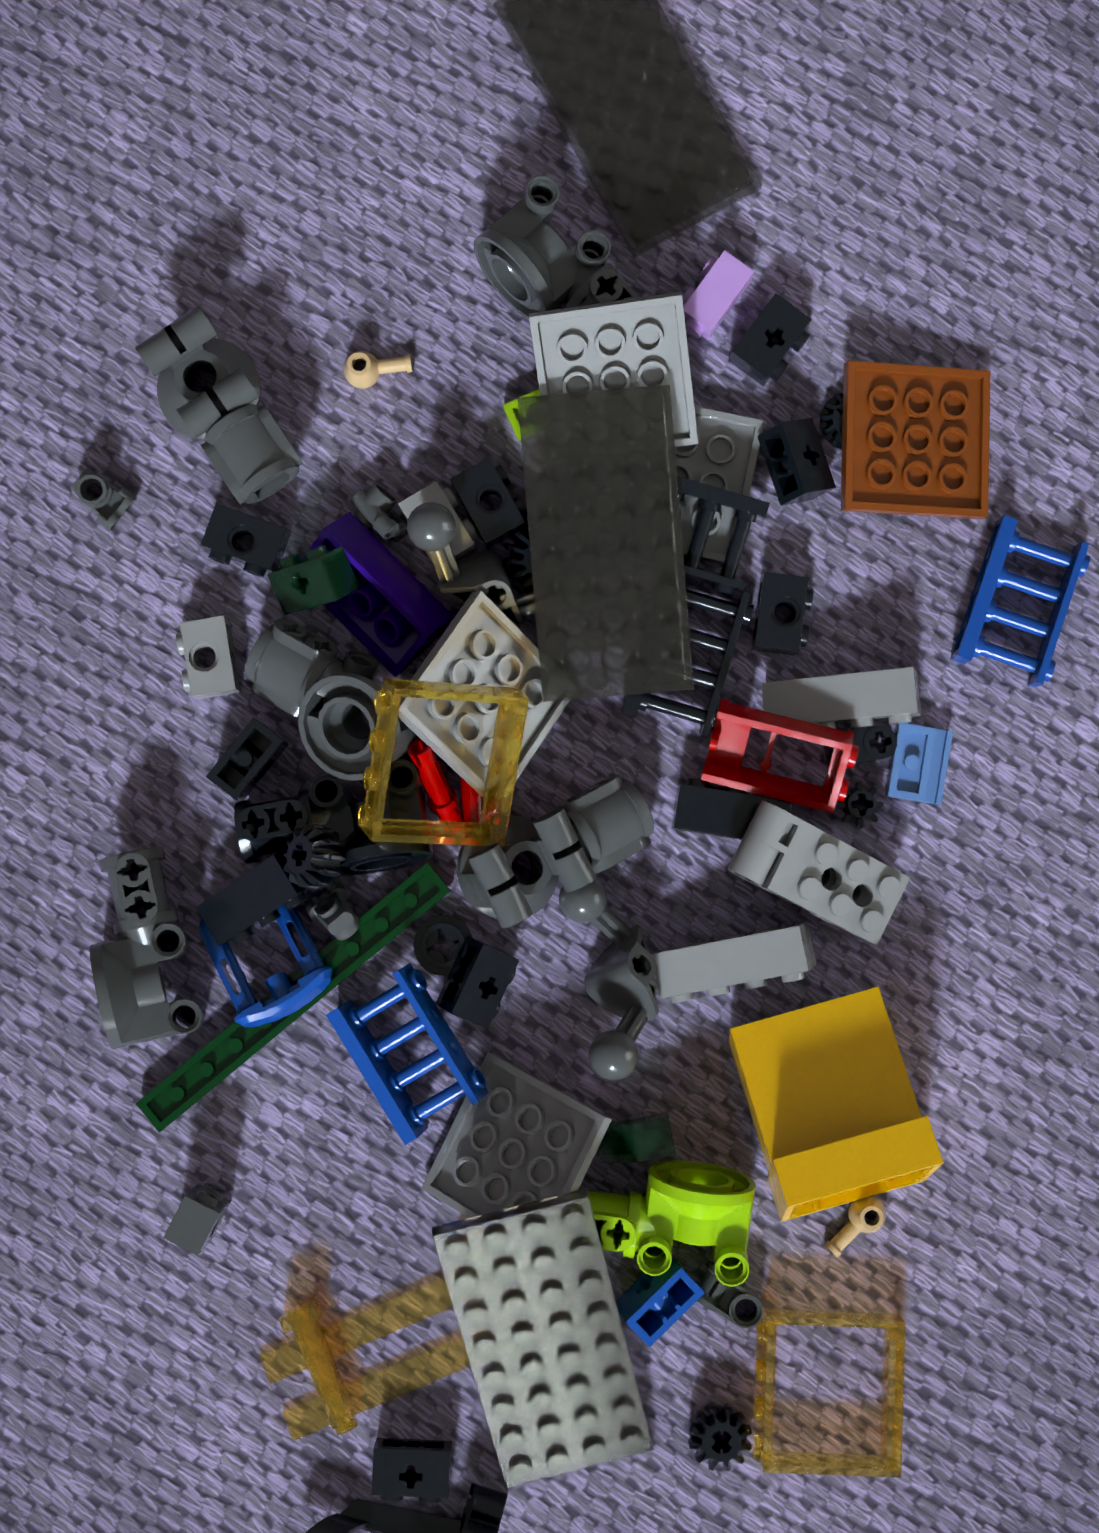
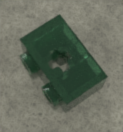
(312, 580)

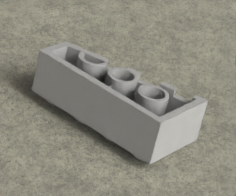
(847, 698)
(734, 961)

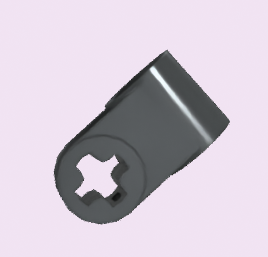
(723, 1299)

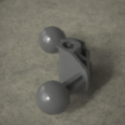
(432, 530)
(617, 981)

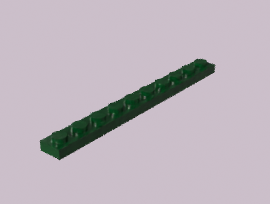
(240, 1043)

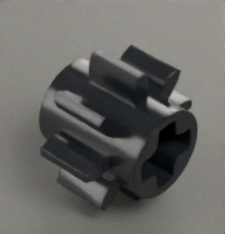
(852, 813)

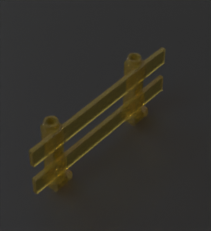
(318, 1346)

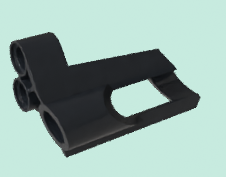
(480, 1515)

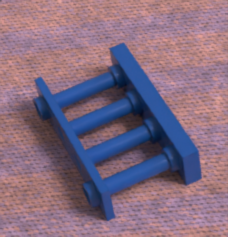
(983, 609)
(390, 1085)

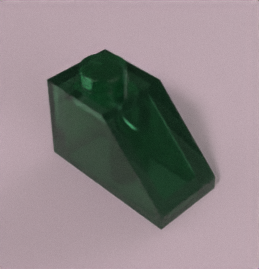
(637, 1140)

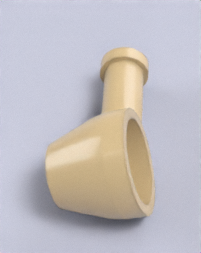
(374, 367)
(857, 1223)

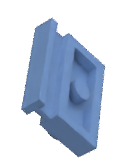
(919, 764)

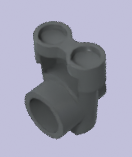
(110, 504)
(374, 510)
(333, 911)

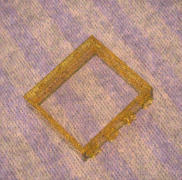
(500, 775)
(890, 1458)

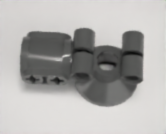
(533, 265)
(237, 432)
(326, 694)
(567, 844)
(128, 968)

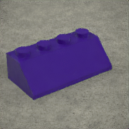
(391, 608)

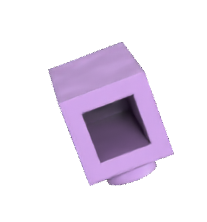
(716, 294)

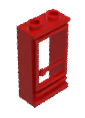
(729, 745)

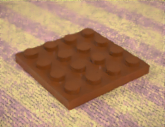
(915, 440)

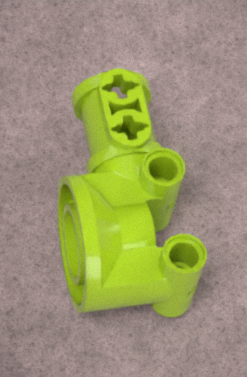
(685, 1204)

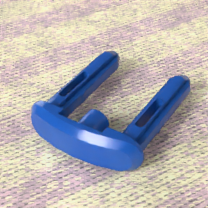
(285, 997)

